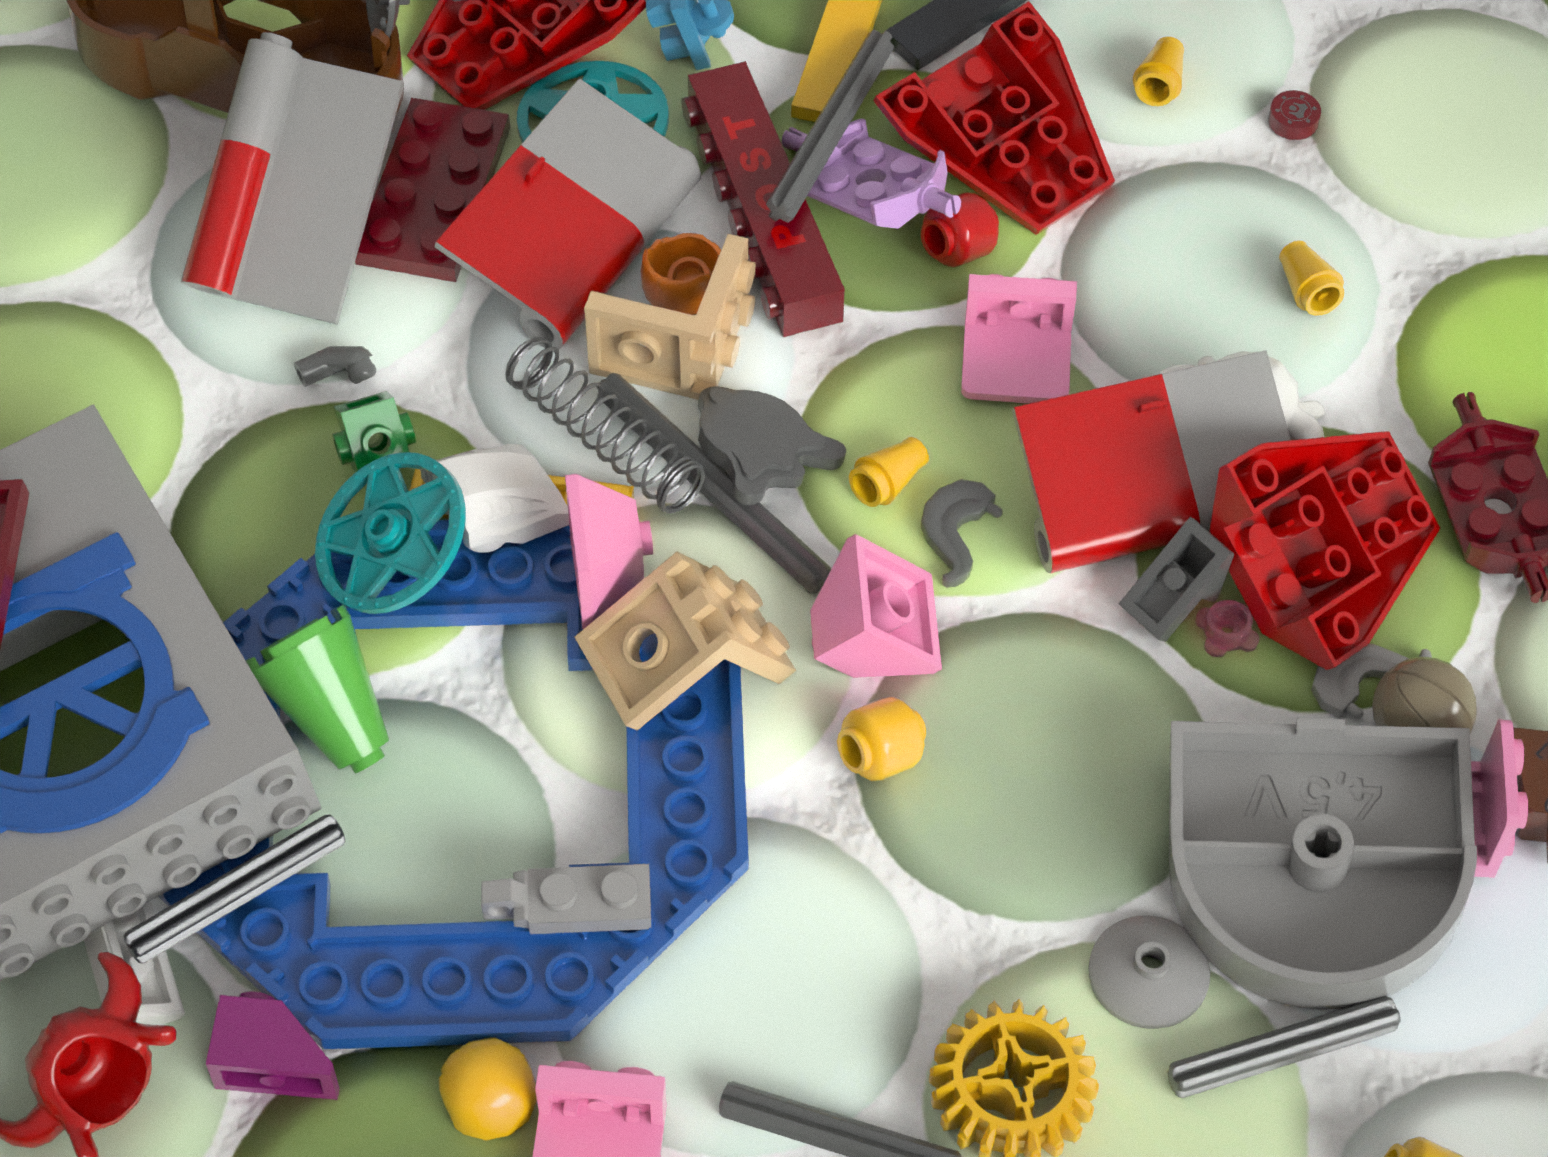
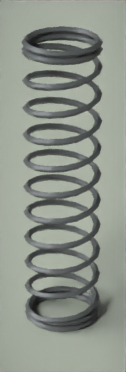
(669, 474)

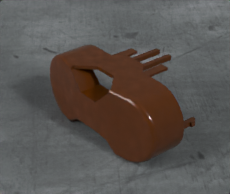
(199, 51)

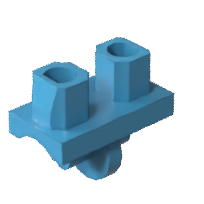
(693, 26)

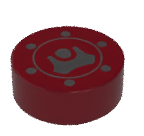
(1294, 115)

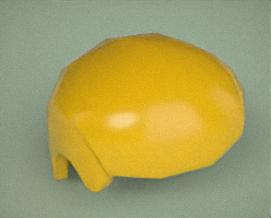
(488, 1088)

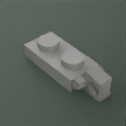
(572, 899)

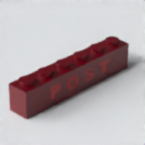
(748, 162)

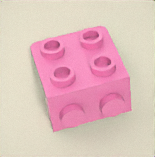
(1017, 338)
(1496, 799)
(599, 1112)

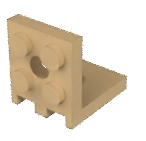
(681, 349)
(698, 624)

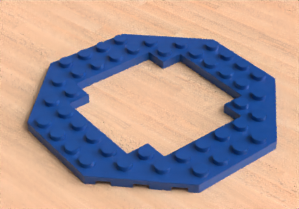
(489, 977)

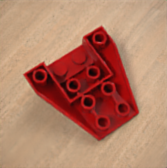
(501, 46)
(1007, 122)
(1322, 538)

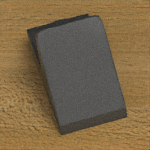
(1179, 577)

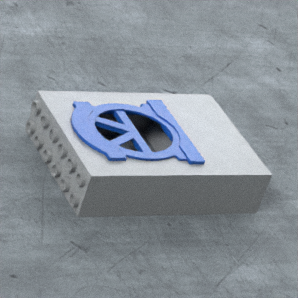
(199, 763)

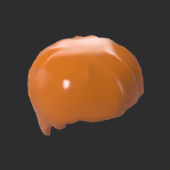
(678, 271)

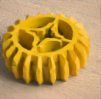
(1056, 1067)

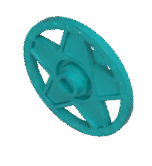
(601, 76)
(390, 533)

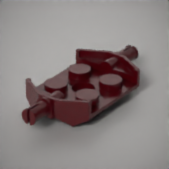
(1499, 463)

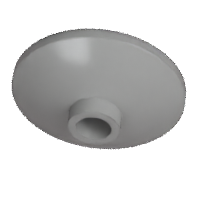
(1145, 994)

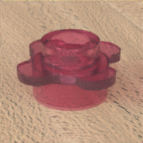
(1227, 615)

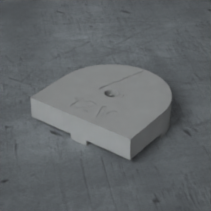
(1374, 799)

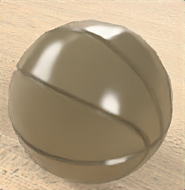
(1424, 695)

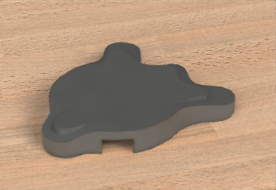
(761, 441)

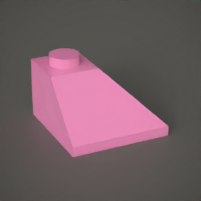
(605, 544)
(876, 615)

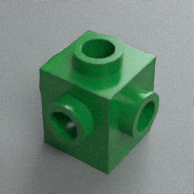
(364, 418)

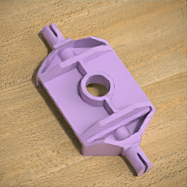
(878, 179)

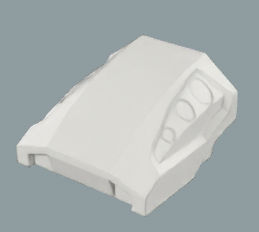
(504, 496)

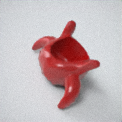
(89, 1066)

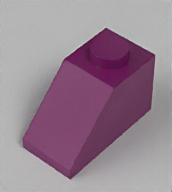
(266, 1050)

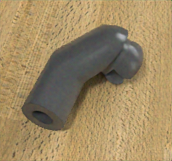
(333, 360)

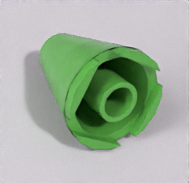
(326, 689)

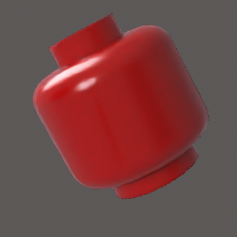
(964, 236)

